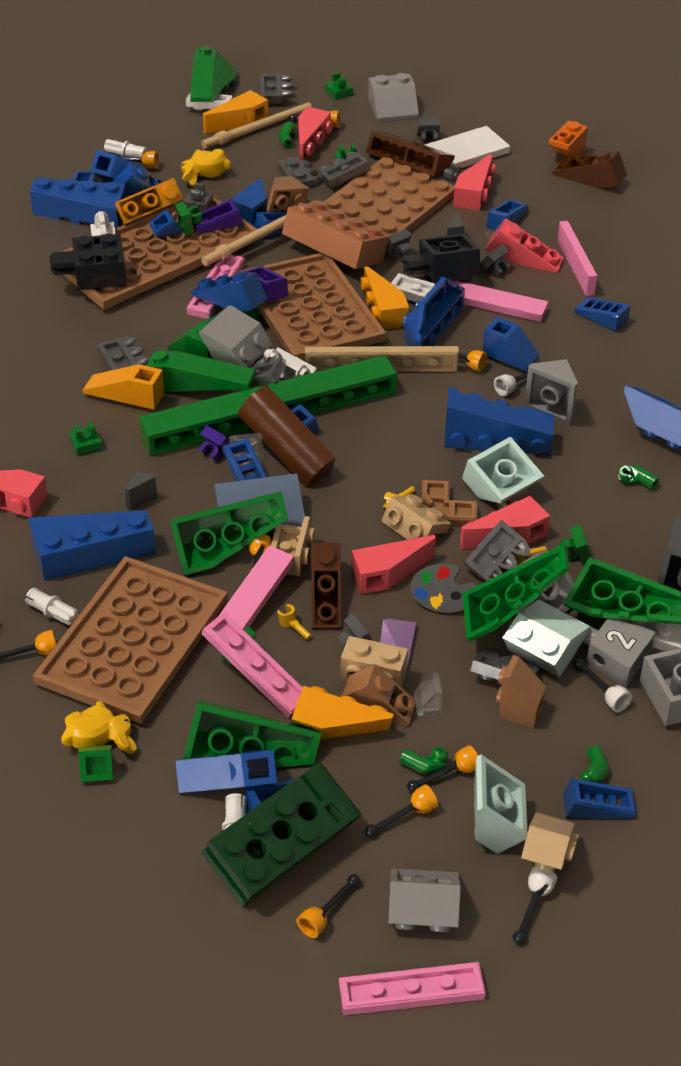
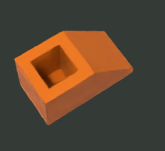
(569, 139)

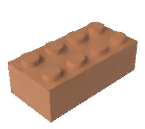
(335, 234)

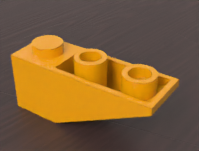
(236, 113)
(148, 201)
(386, 300)
(130, 385)
(338, 715)

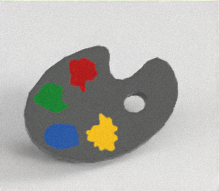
(435, 585)

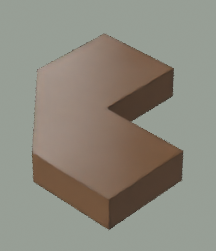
(436, 495)

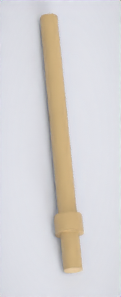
(223, 137)
(224, 251)

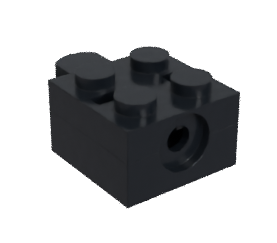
(445, 256)
(94, 260)

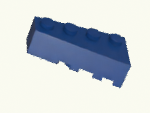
(76, 199)
(484, 423)
(89, 540)

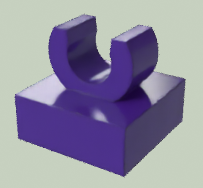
(214, 440)

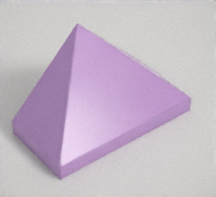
(398, 633)

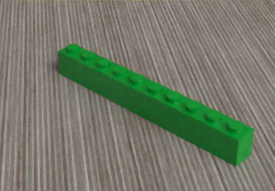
(316, 392)

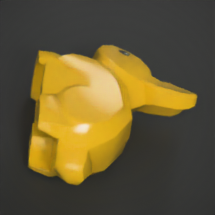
(204, 164)
(97, 727)

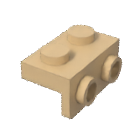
(412, 518)
(295, 542)

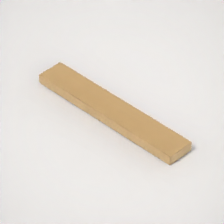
(401, 357)

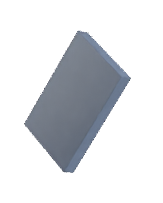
(243, 490)

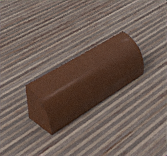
(409, 153)
(287, 436)

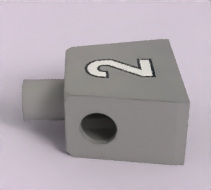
(619, 649)

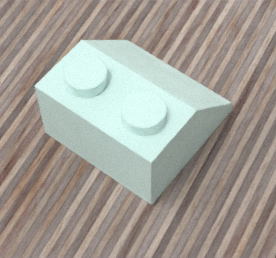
(501, 472)
(545, 637)
(498, 806)

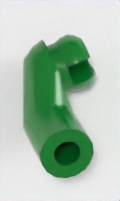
(284, 134)
(637, 474)
(425, 764)
(598, 769)

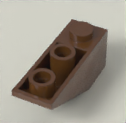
(595, 171)
(326, 585)

